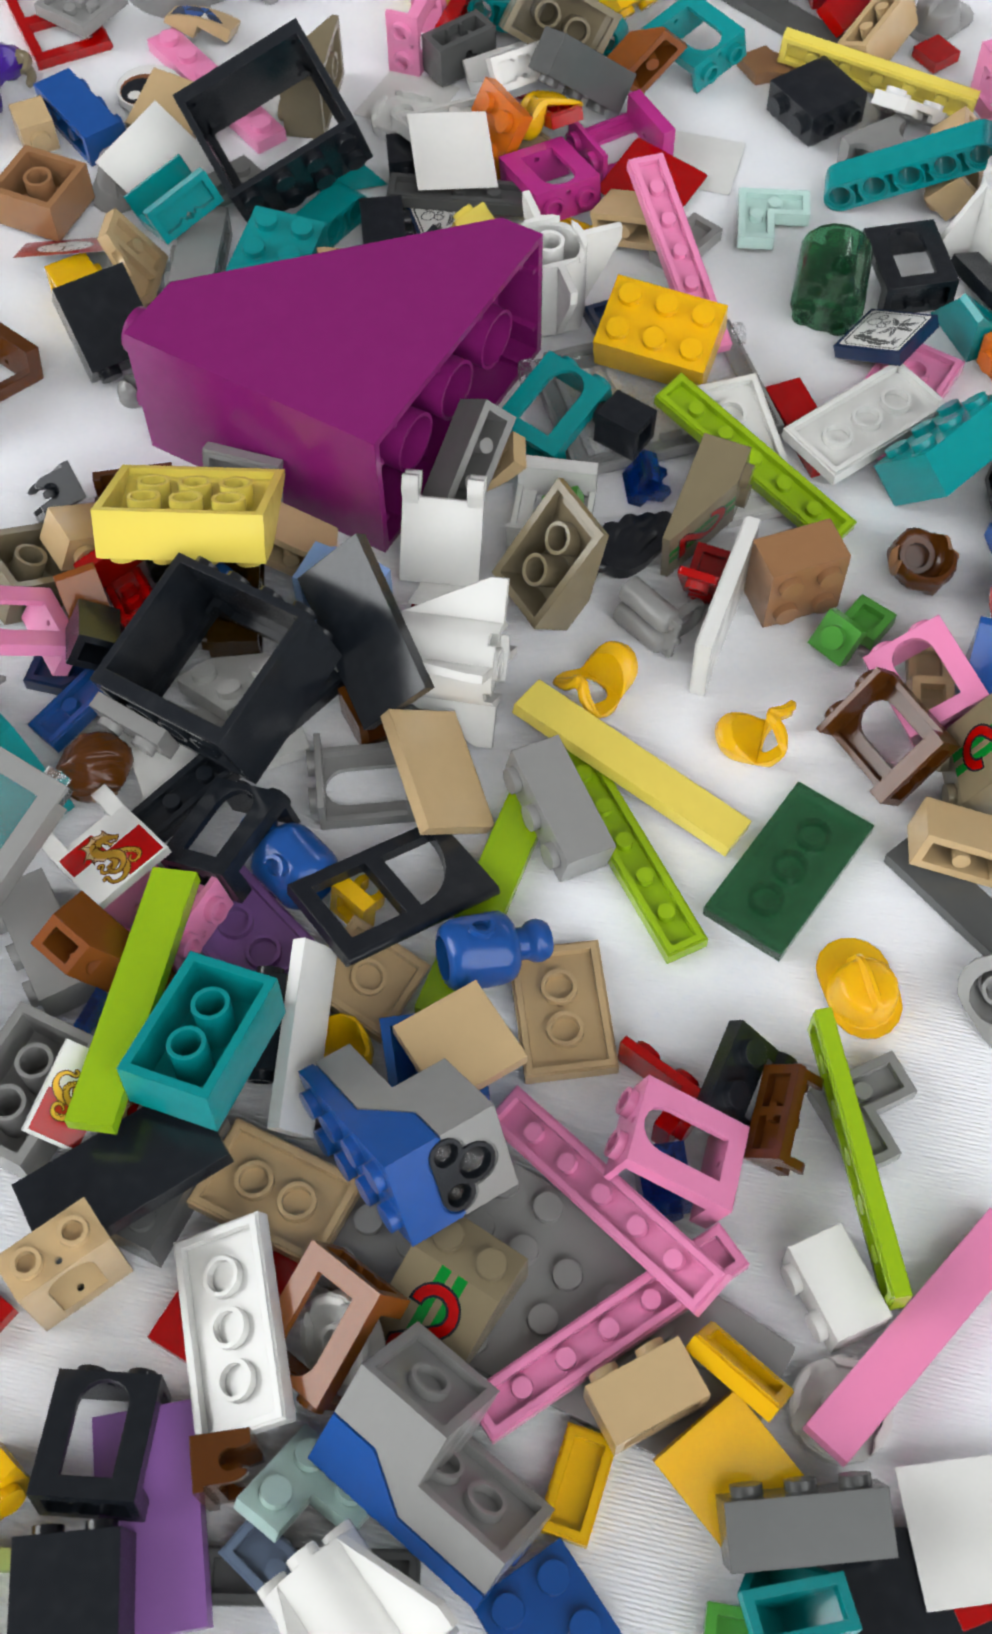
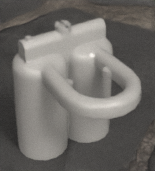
(653, 618)

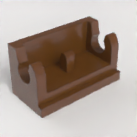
(777, 1117)
(219, 1463)

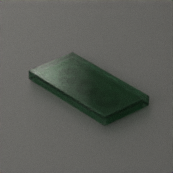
(788, 871)

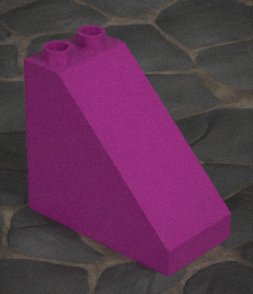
(341, 361)

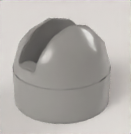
(127, 392)

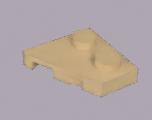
(140, 255)

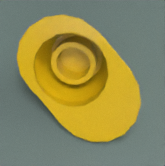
(859, 988)

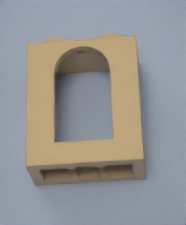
(88, 1260)

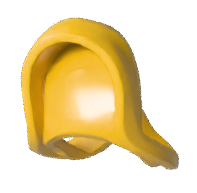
(536, 105)
(612, 667)
(743, 735)

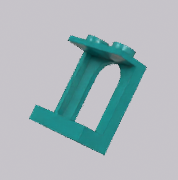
(703, 64)
(169, 194)
(593, 391)

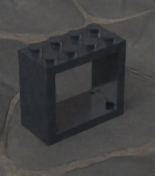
(248, 83)
(171, 628)

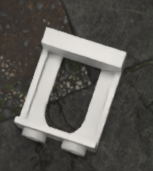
(506, 64)
(539, 478)

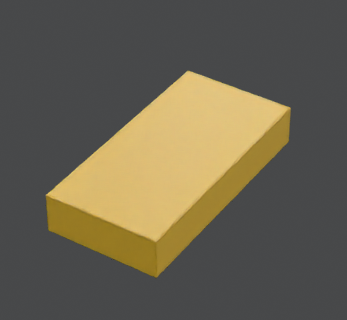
(739, 1370)
(577, 1485)

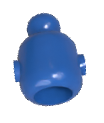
(288, 855)
(489, 948)

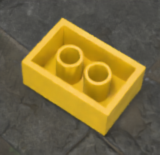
(659, 332)

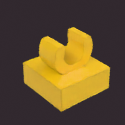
(350, 899)

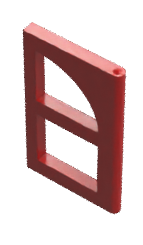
(97, 43)

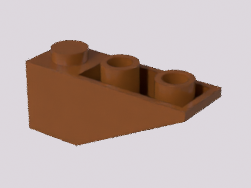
(84, 942)

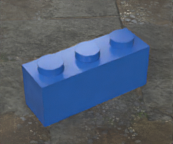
(79, 114)

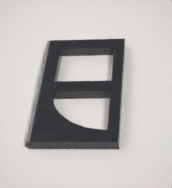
(463, 888)

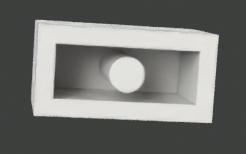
(834, 1288)

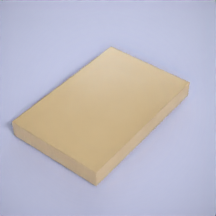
(437, 772)
(565, 1015)
(293, 1187)

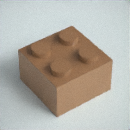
(44, 193)
(796, 573)

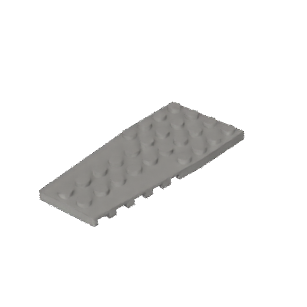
(568, 1273)

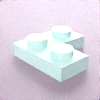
(763, 209)
(289, 1486)

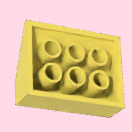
(188, 511)

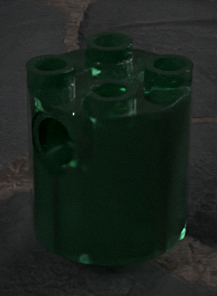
(831, 278)

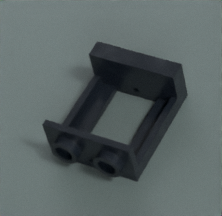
(912, 292)
(262, 810)
(98, 1496)

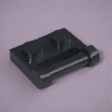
(738, 1070)

